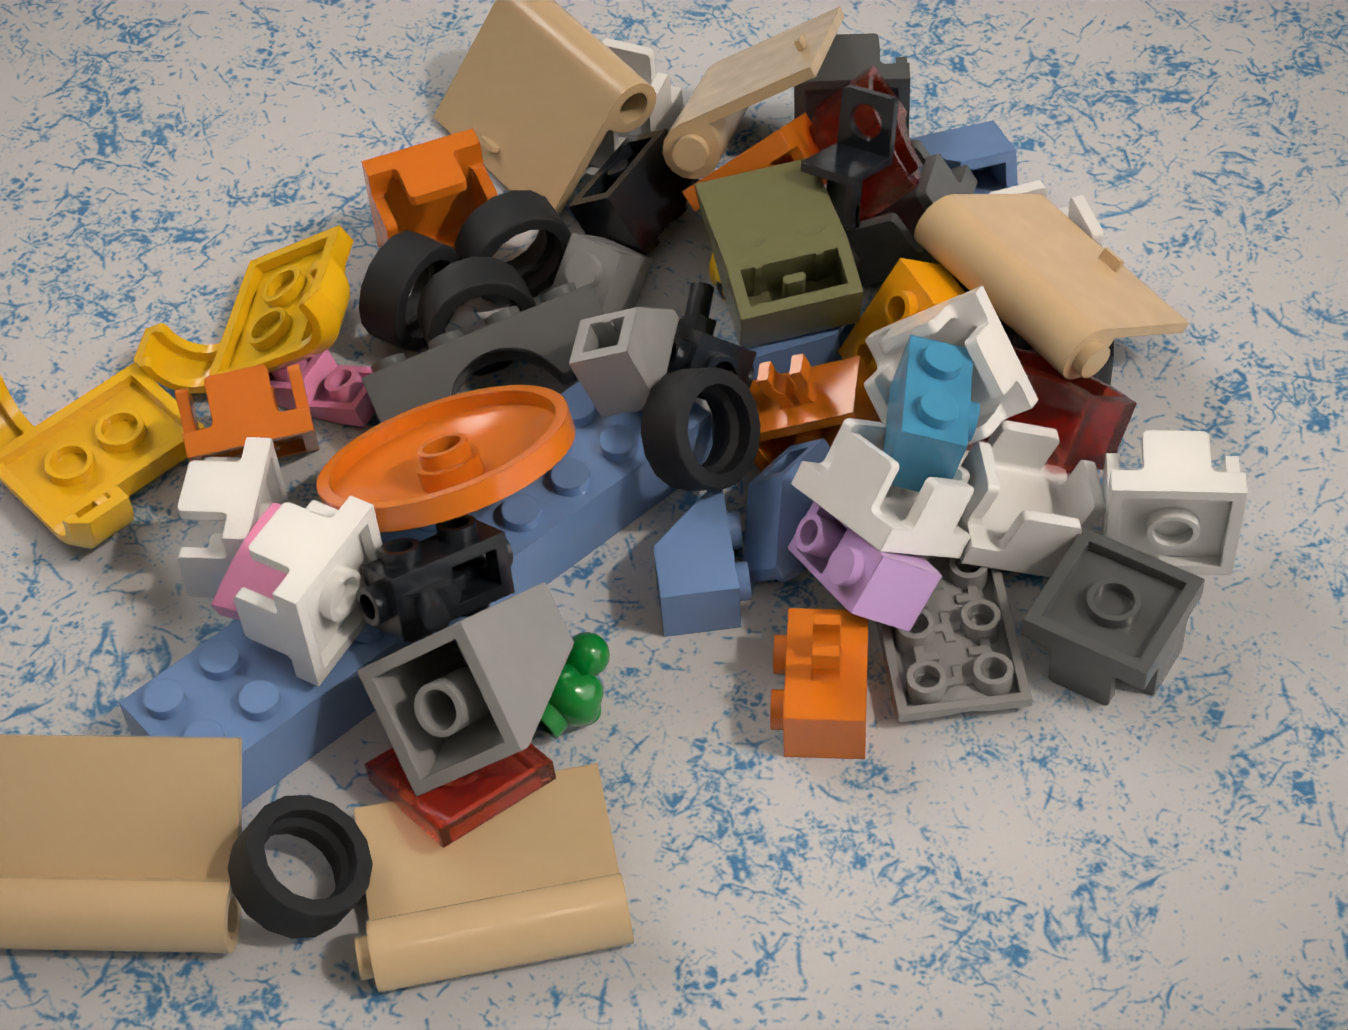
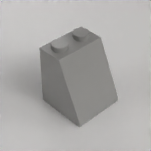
(470, 688)

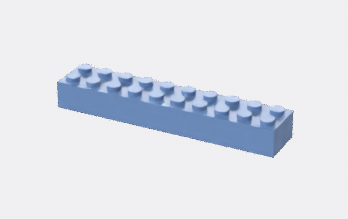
(553, 523)

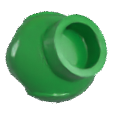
(577, 692)

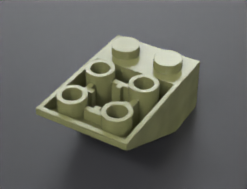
(780, 253)

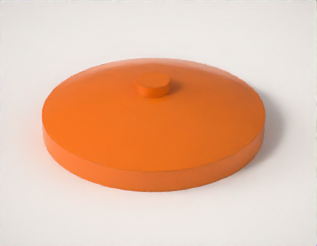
(451, 455)

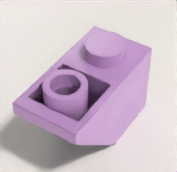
(863, 579)

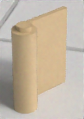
(740, 81)
(542, 97)
(1044, 277)
(119, 842)
(500, 897)

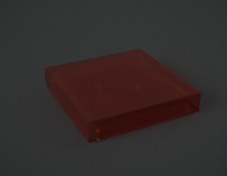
(467, 801)

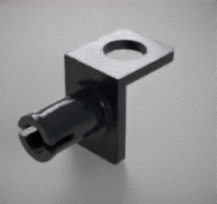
(855, 154)

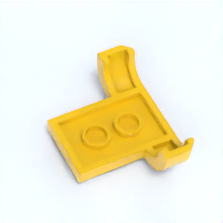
(282, 315)
(91, 455)

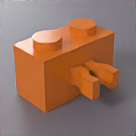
(808, 403)
(824, 684)

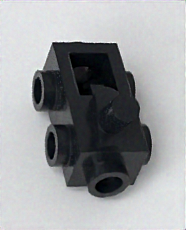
(698, 348)
(432, 581)

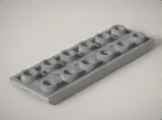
(958, 650)

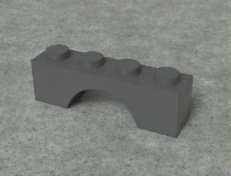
(536, 336)

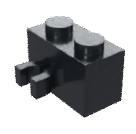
(633, 195)

